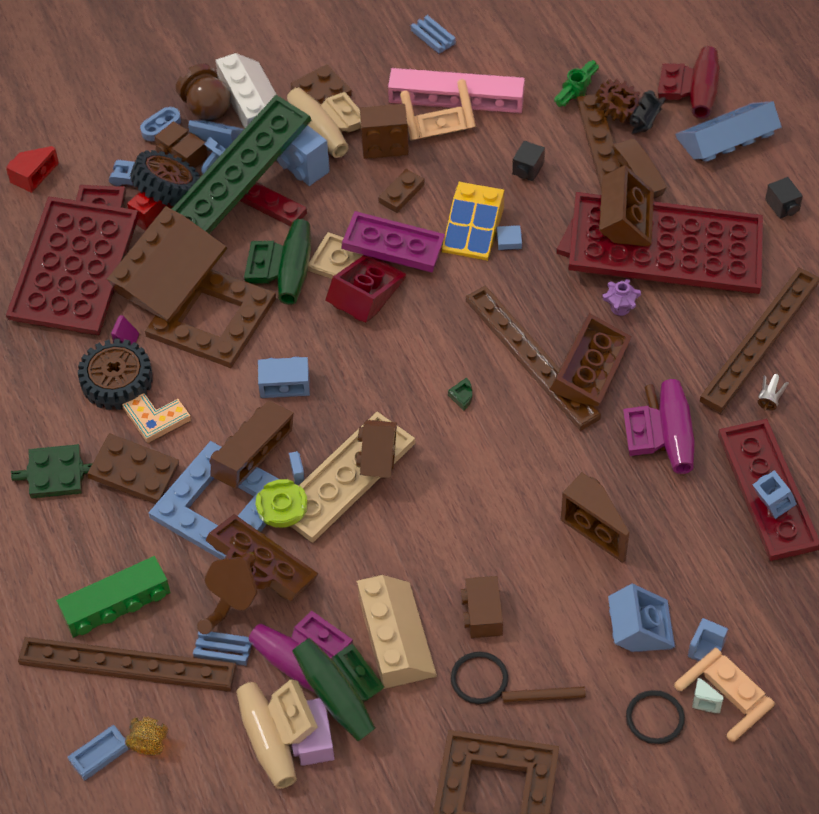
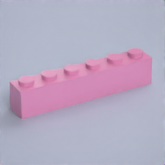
(441, 90)

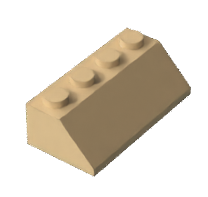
(395, 631)

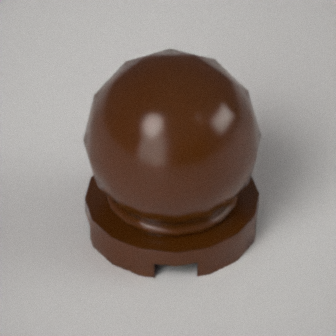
(204, 92)

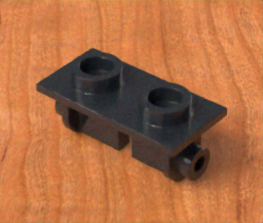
(645, 112)

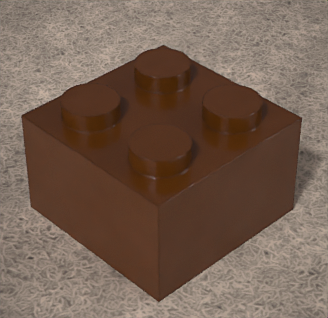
(384, 131)

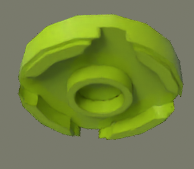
(281, 503)

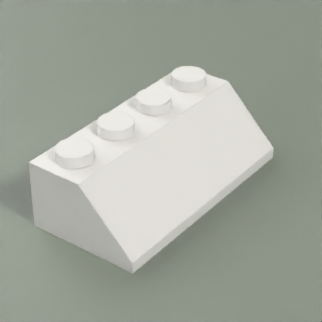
(247, 85)

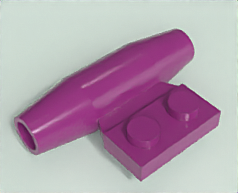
(668, 427)
(278, 647)

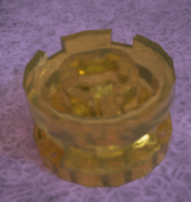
(146, 736)

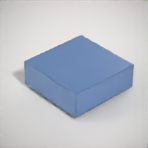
(509, 237)
(296, 468)

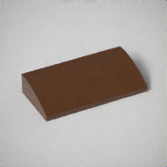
(591, 362)

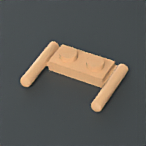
(440, 121)
(732, 685)

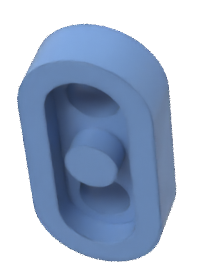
(158, 122)

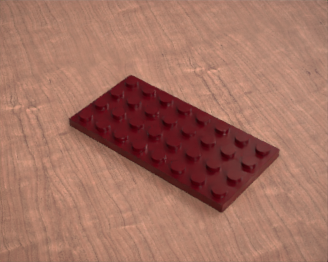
(687, 247)

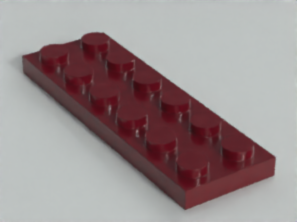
(755, 453)

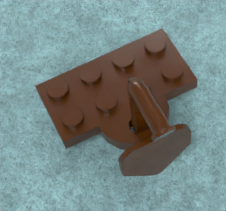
(249, 565)

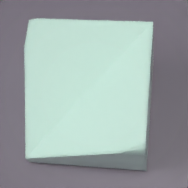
(707, 698)

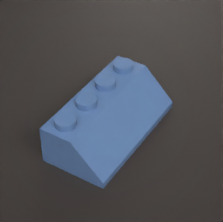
(730, 130)

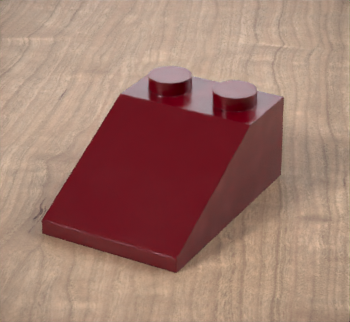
(364, 287)

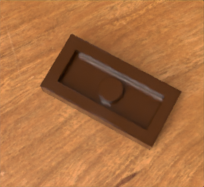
(401, 190)

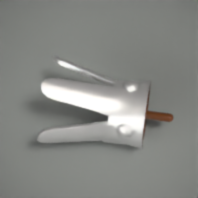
(767, 396)

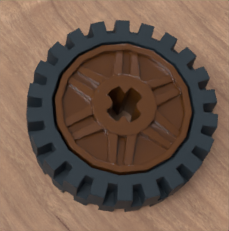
(162, 176)
(115, 373)

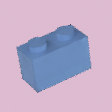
(283, 377)

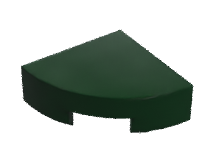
(461, 393)

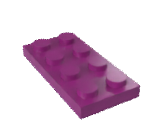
(393, 241)

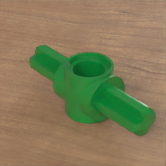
(576, 83)

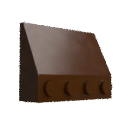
(166, 264)

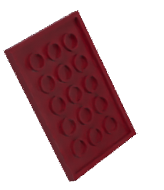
(69, 265)

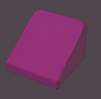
(124, 330)

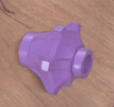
(621, 297)

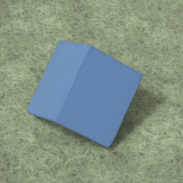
(707, 637)

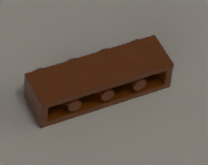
(251, 444)

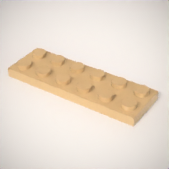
(339, 483)

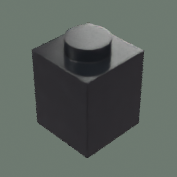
(528, 161)
(783, 197)

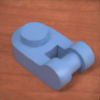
(119, 175)

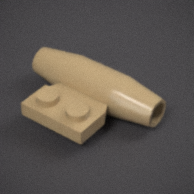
(329, 118)
(276, 726)

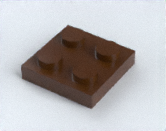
(322, 84)

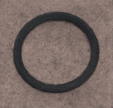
(479, 700)
(655, 740)

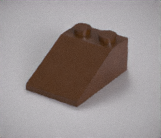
(594, 516)

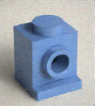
(774, 494)

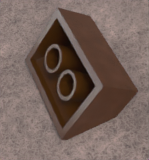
(626, 208)

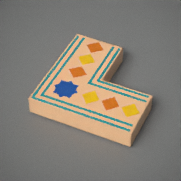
(153, 422)

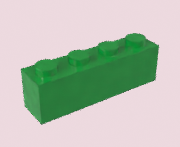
(113, 596)

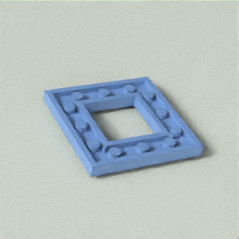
(173, 508)

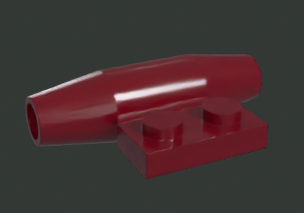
(697, 82)

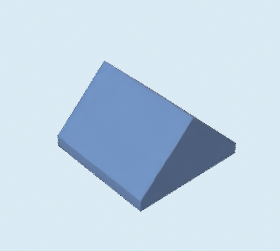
(220, 133)

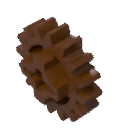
(617, 99)

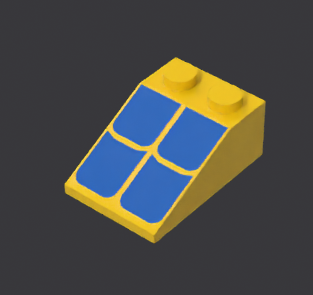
(473, 221)

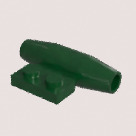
(286, 262)
(341, 684)

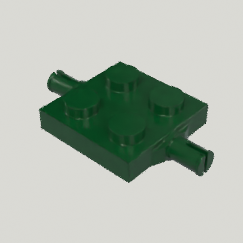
(53, 471)

